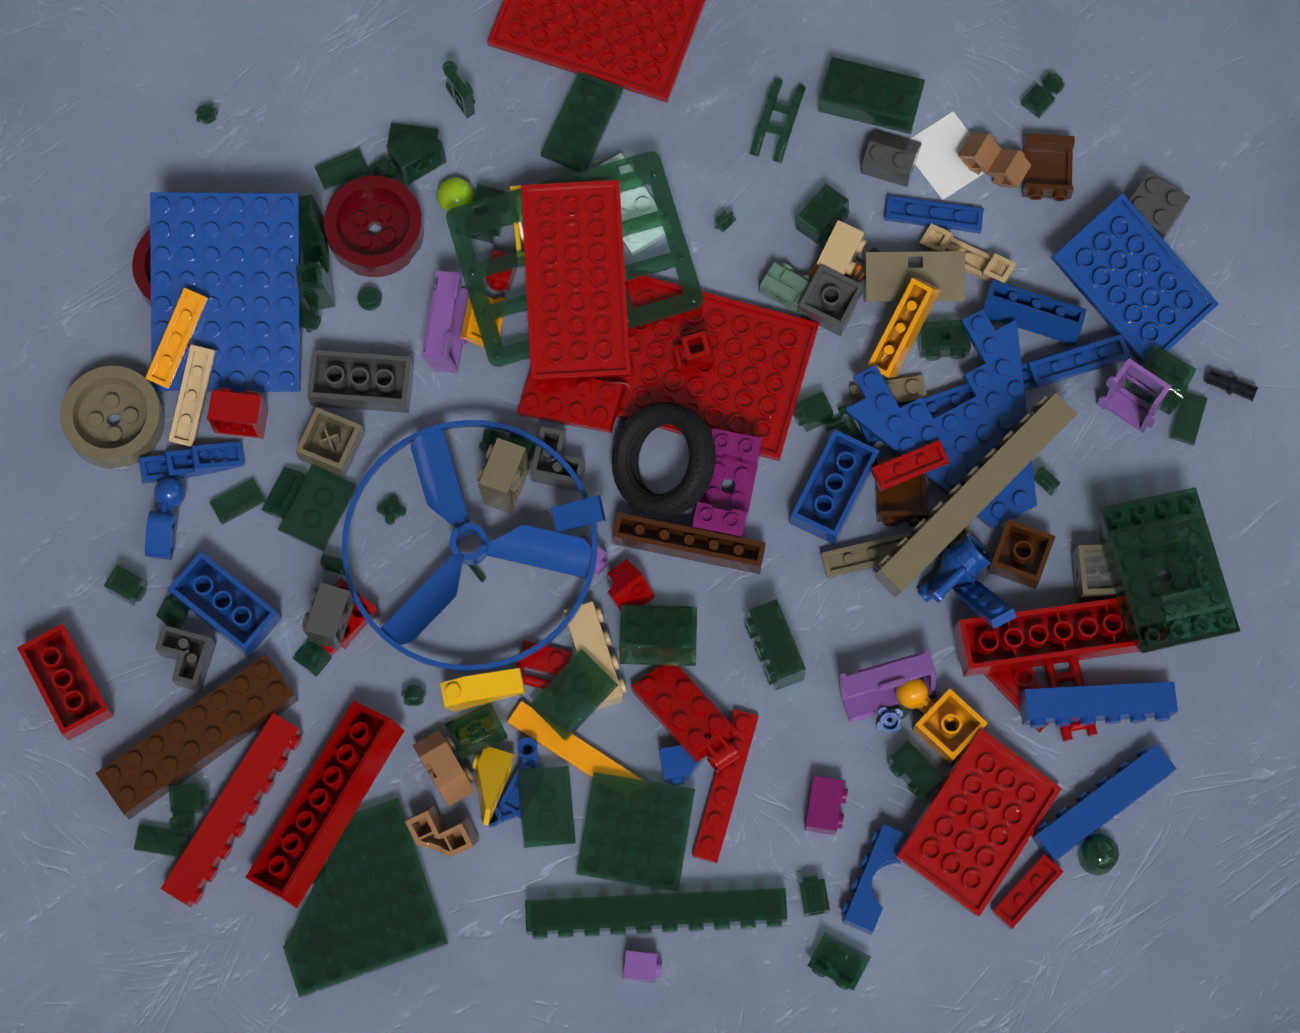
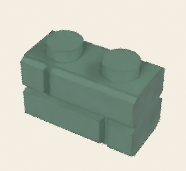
(785, 286)

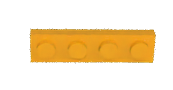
(176, 338)

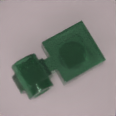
(1040, 99)

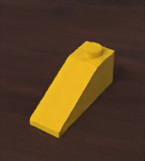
(481, 689)
(490, 779)

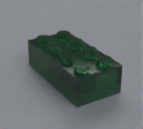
(871, 95)

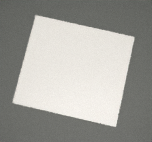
(939, 155)

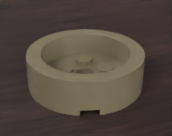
(109, 393)

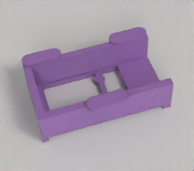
(447, 310)
(1127, 405)
(876, 685)

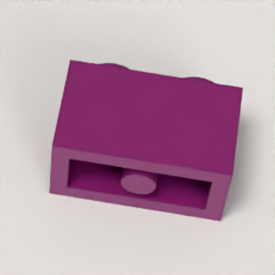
(825, 805)

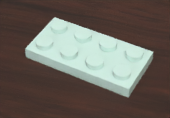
(634, 204)

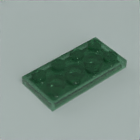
(582, 122)

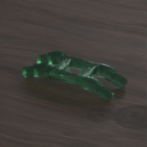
(783, 131)

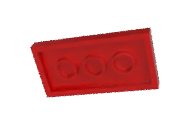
(573, 402)

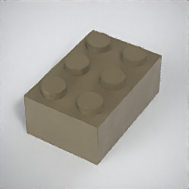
(503, 475)

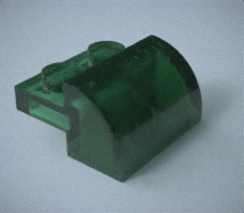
(1169, 369)

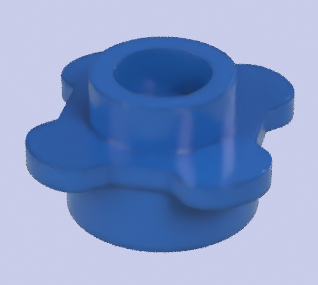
(884, 724)

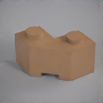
(985, 155)
(444, 768)
(430, 832)

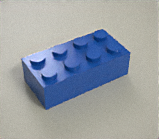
(834, 487)
(224, 604)

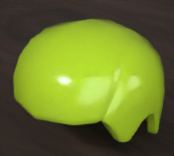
(454, 193)

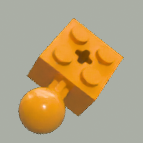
(946, 710)

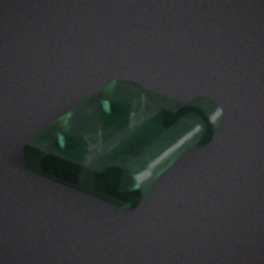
(459, 91)

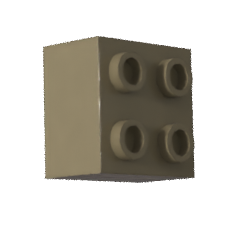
(330, 442)

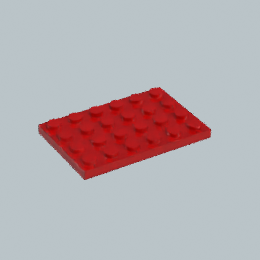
(978, 822)

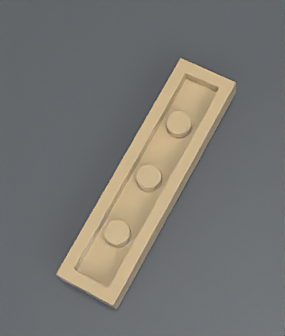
(192, 395)

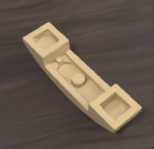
(976, 261)

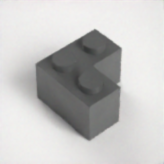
(547, 469)
(191, 651)

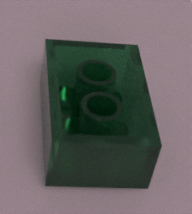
(658, 635)
(775, 645)

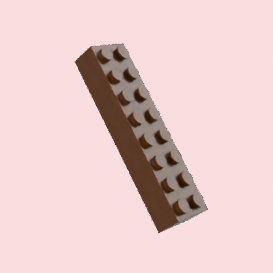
(196, 737)

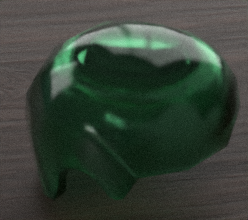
(1098, 854)

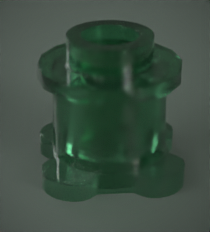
(309, 319)

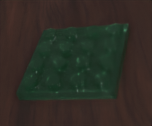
(635, 832)

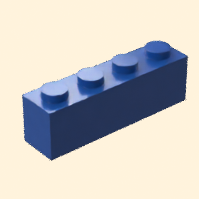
(1034, 312)

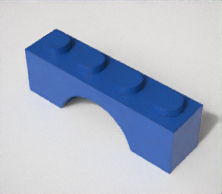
(864, 908)

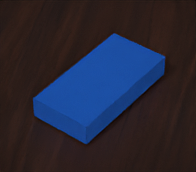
(578, 514)

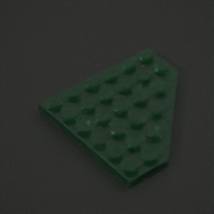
(365, 905)

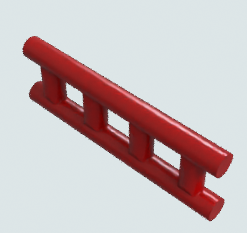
(1053, 681)

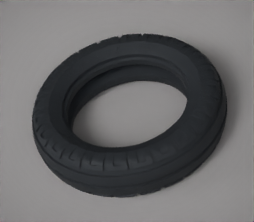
(700, 464)

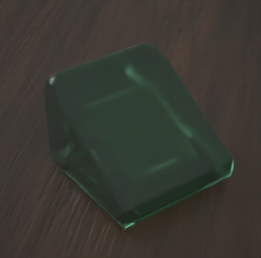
(312, 657)

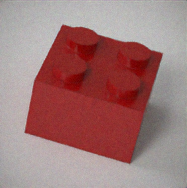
(237, 413)

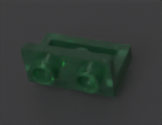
(838, 962)

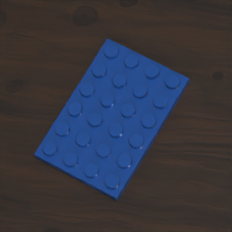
(1134, 279)

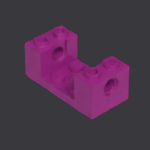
(735, 461)

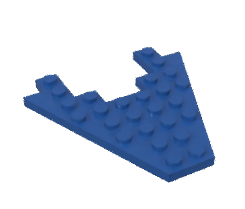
(966, 430)

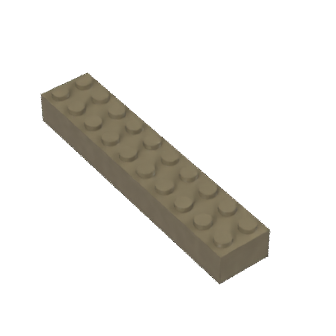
(978, 491)

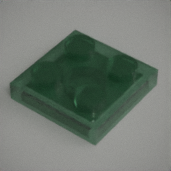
(476, 730)

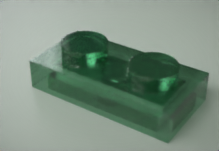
(160, 841)

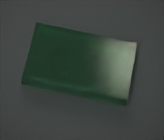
(318, 508)
(573, 695)
(546, 807)

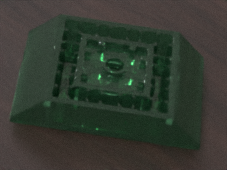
(1174, 537)

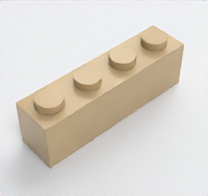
(588, 636)

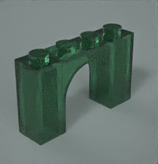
(315, 274)

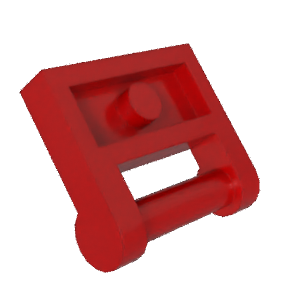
(546, 660)

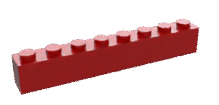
(232, 810)

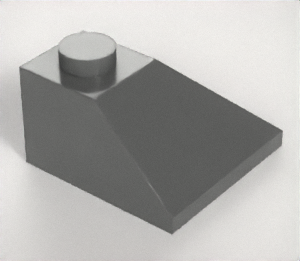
(831, 299)

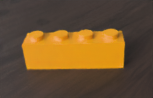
(904, 327)

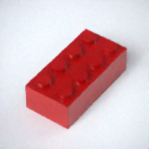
(65, 682)

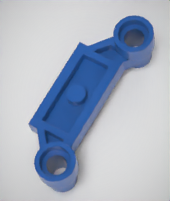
(509, 805)

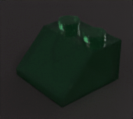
(415, 156)

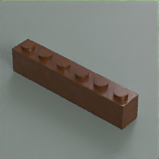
(688, 543)

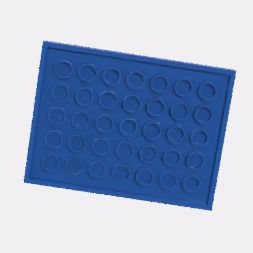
(245, 260)

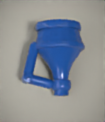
(958, 565)

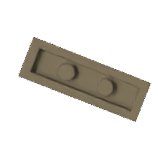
(903, 390)

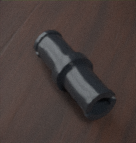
(1232, 385)

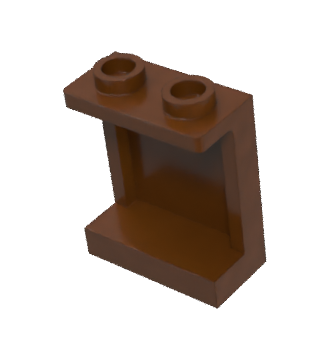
(1050, 166)
(902, 502)

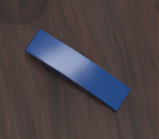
(191, 462)

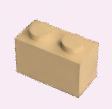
(842, 248)

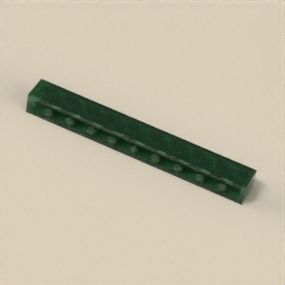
(656, 912)

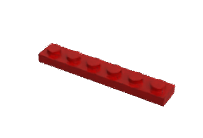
(725, 791)

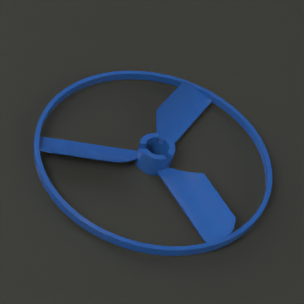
(522, 545)

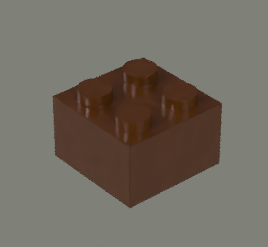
(1021, 554)

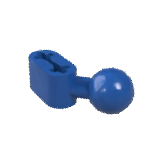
(162, 523)

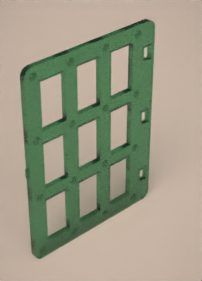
(507, 210)

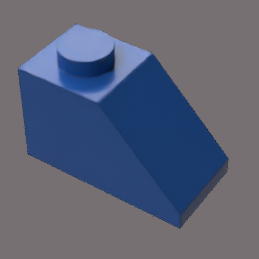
(677, 765)

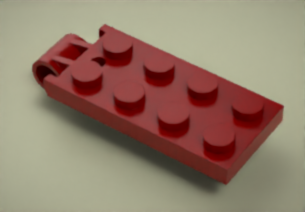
(687, 715)

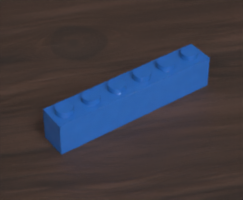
(1098, 703)
(1104, 803)

